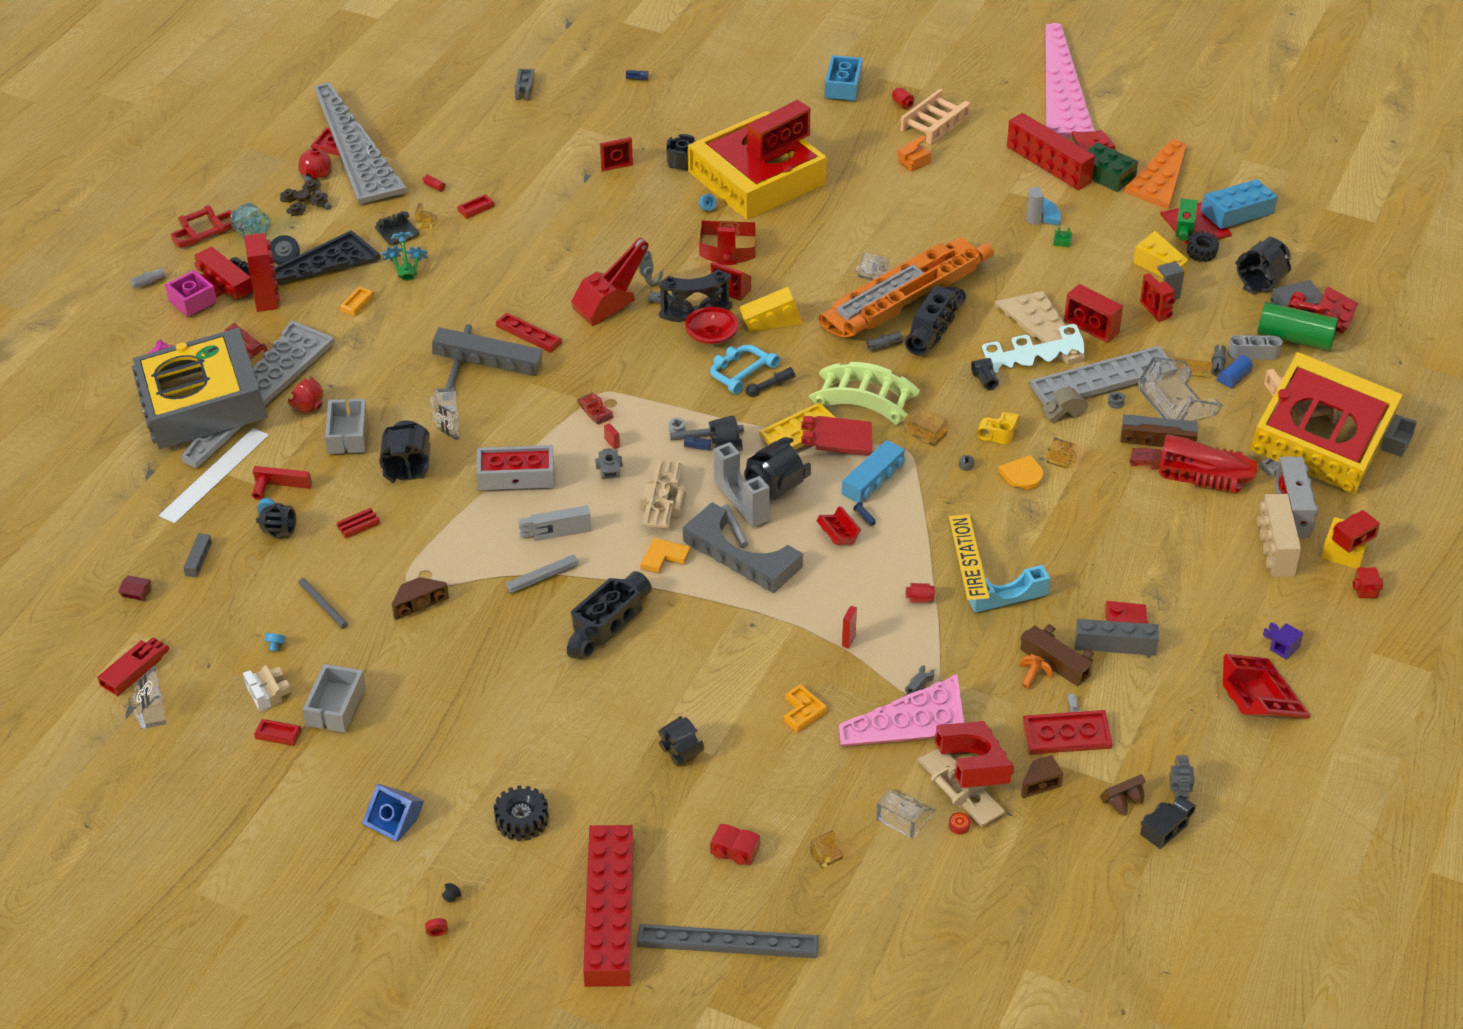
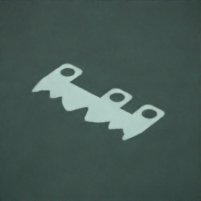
(1026, 354)

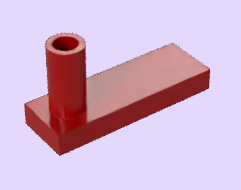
(279, 477)

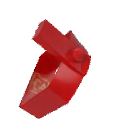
(726, 250)

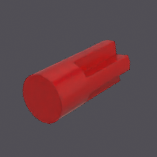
(434, 183)

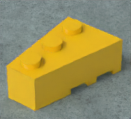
(1155, 252)
(771, 311)

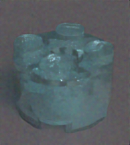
(249, 220)

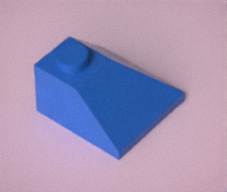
(392, 811)

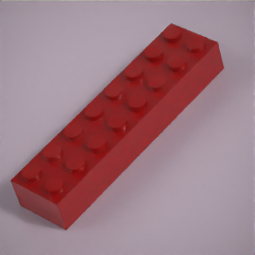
(608, 906)

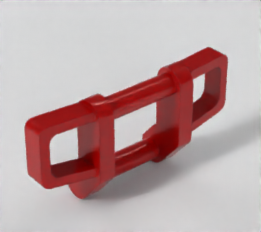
(194, 238)

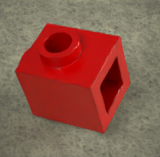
(1367, 582)

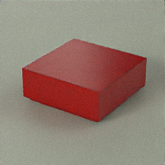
(612, 436)

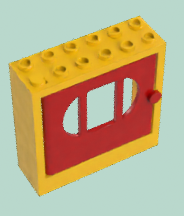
(753, 184)
(1325, 384)

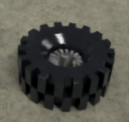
(523, 801)

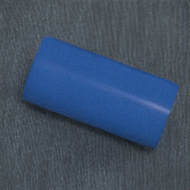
(1235, 371)

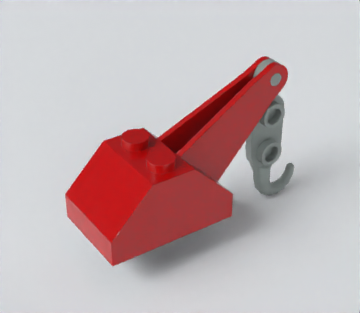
(608, 292)

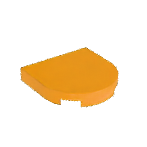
(1022, 473)

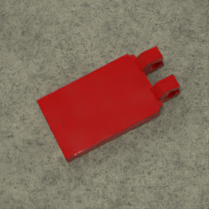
(837, 434)

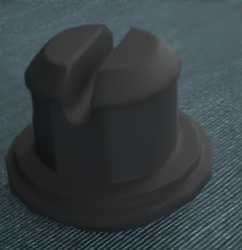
(451, 892)

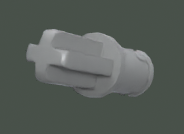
(147, 278)

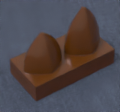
(1116, 793)

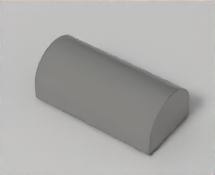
(1034, 206)

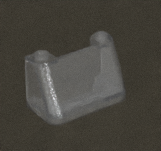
(1167, 391)

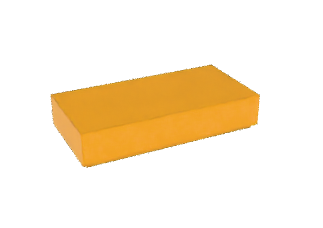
(356, 301)

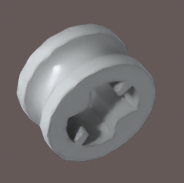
(677, 422)

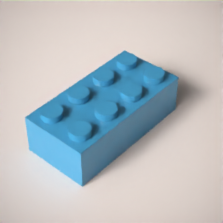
(1239, 203)

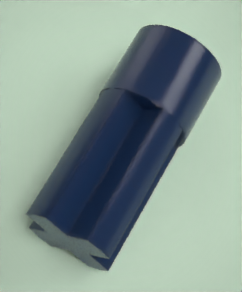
(640, 75)
(697, 443)

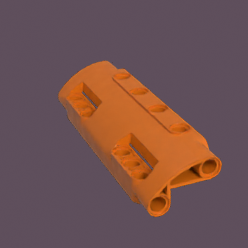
(939, 266)

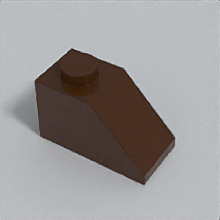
(1042, 777)

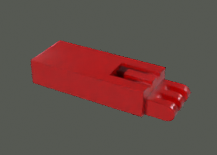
(132, 665)

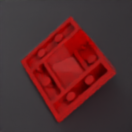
(1259, 688)

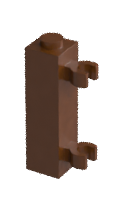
(1059, 656)

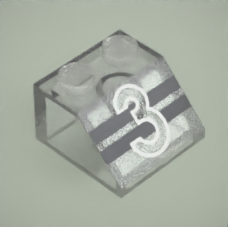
(446, 411)
(149, 701)
(903, 812)

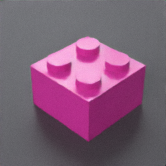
(190, 293)

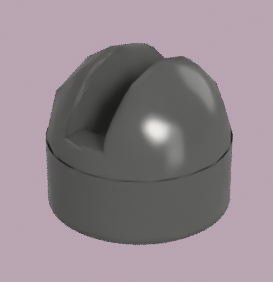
(966, 466)

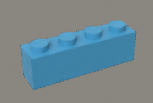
(873, 471)

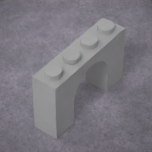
(748, 497)

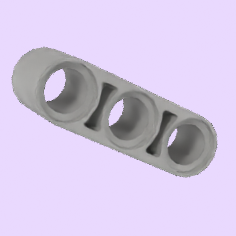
(1255, 347)

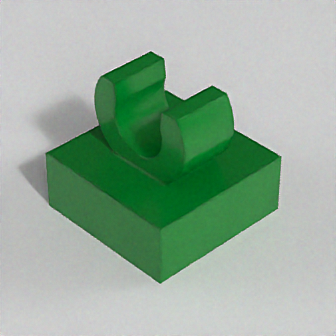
(1062, 238)

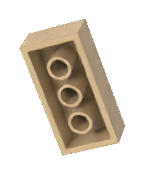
(1279, 535)

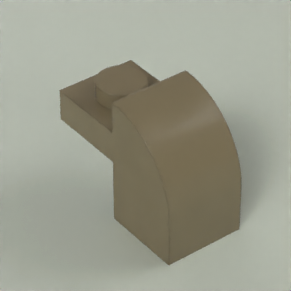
(1065, 401)

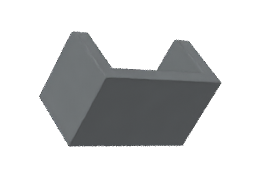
(1173, 275)
(1398, 435)

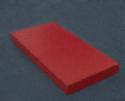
(1067, 732)

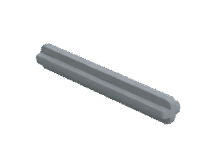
(542, 573)

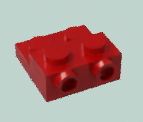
(1157, 298)
(1342, 307)

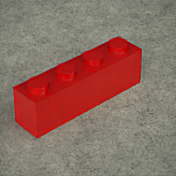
(223, 273)

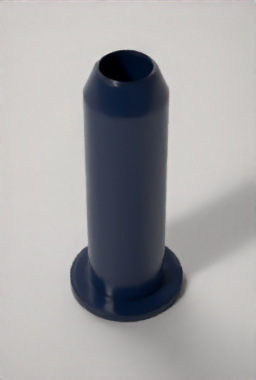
(864, 513)

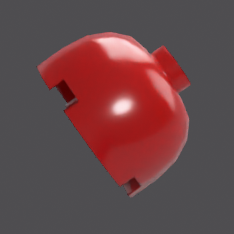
(315, 163)
(307, 396)

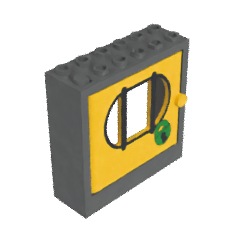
(215, 405)

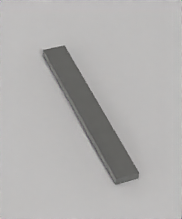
(727, 941)

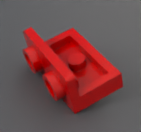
(839, 527)

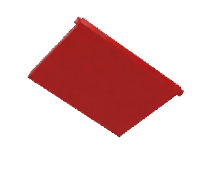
(1202, 223)

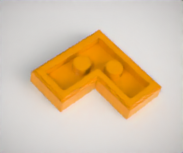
(663, 550)
(806, 710)

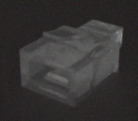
(872, 266)

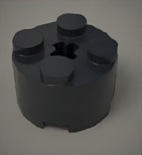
(678, 151)
(725, 431)
(680, 740)

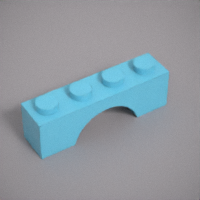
(1030, 584)

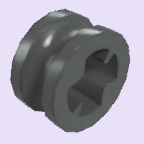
(1116, 400)

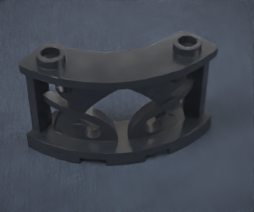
(681, 289)

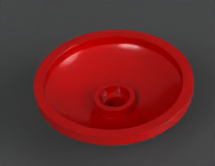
(711, 325)

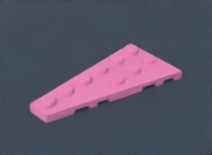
(908, 717)

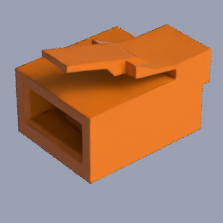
(914, 155)

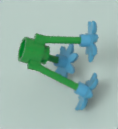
(406, 270)

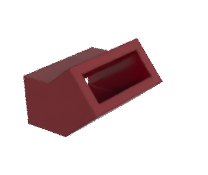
(135, 588)

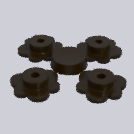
(303, 195)

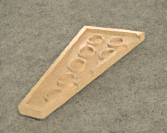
(1039, 319)

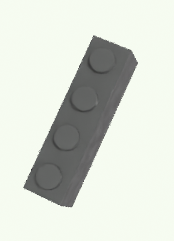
(1116, 637)

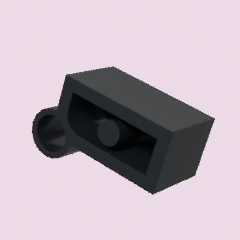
(1167, 821)

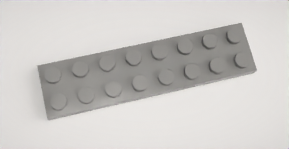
(1099, 376)

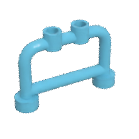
(735, 384)

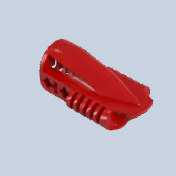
(1213, 466)

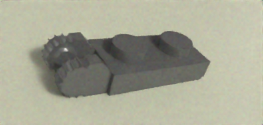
(524, 83)

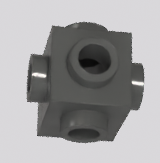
(609, 463)

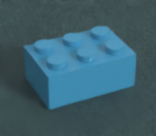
(843, 77)

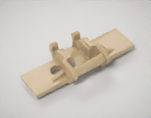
(656, 494)
(943, 772)

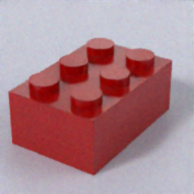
(1093, 313)

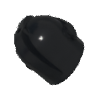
(277, 520)

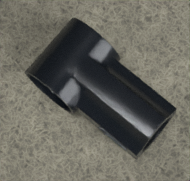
(984, 370)

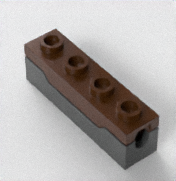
(1153, 430)

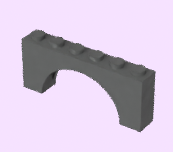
(765, 569)

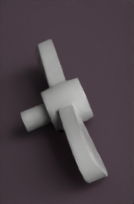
(1072, 700)

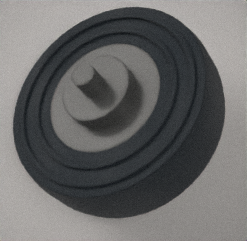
(284, 248)

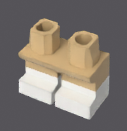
(264, 689)

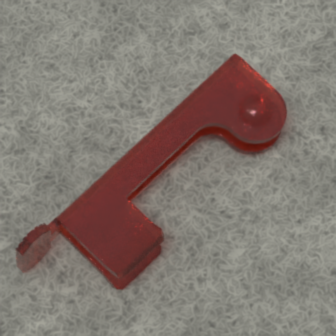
(252, 346)

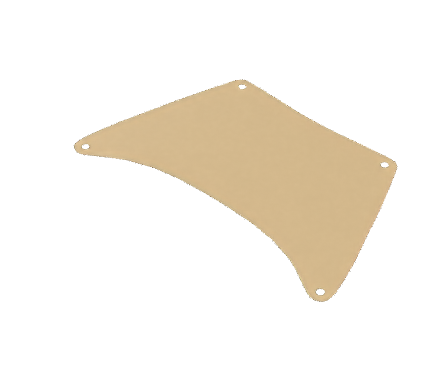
(869, 575)

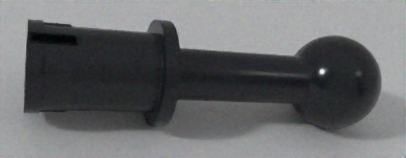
(754, 390)

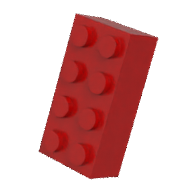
(778, 130)
(262, 272)

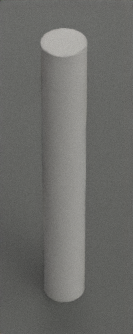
(735, 527)

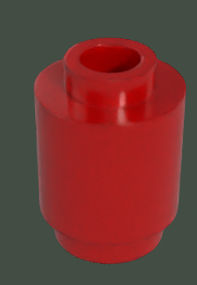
(903, 98)
(920, 593)

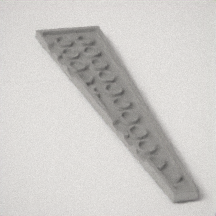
(363, 162)
(280, 366)

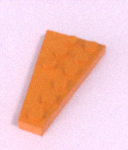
(1159, 176)

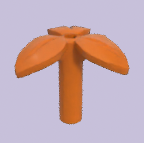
(1034, 662)

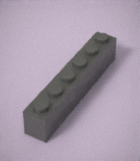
(487, 351)

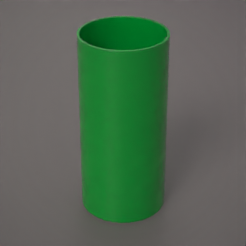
(1297, 326)

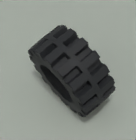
(1201, 253)

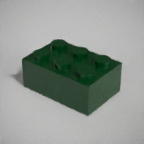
(1112, 167)

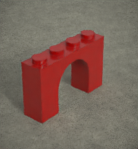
(975, 737)

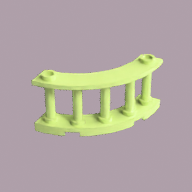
(866, 373)

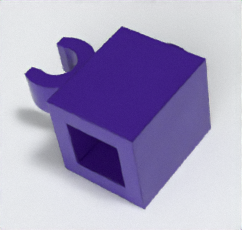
(1285, 640)

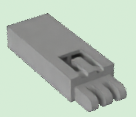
(556, 523)

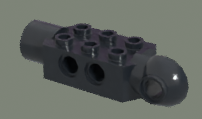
(933, 318)
(606, 612)

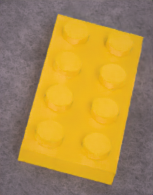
(791, 426)

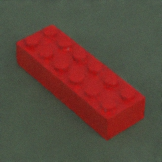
(1050, 151)

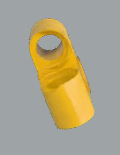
(999, 430)

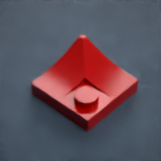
(1088, 139)
(1125, 612)

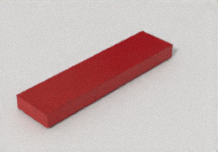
(528, 332)

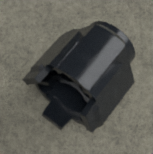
(1264, 265)
(405, 451)
(778, 467)

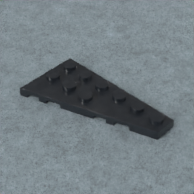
(330, 256)

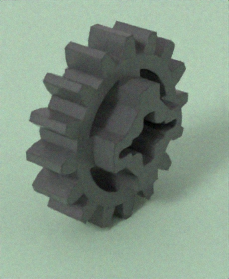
(1181, 777)

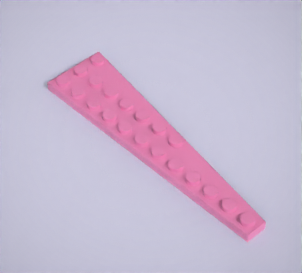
(1064, 98)

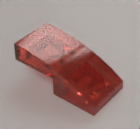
(594, 408)
(1147, 456)

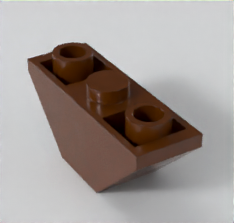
(418, 595)

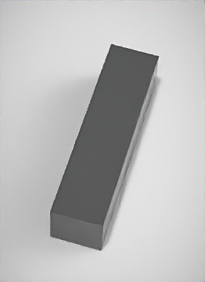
(197, 555)

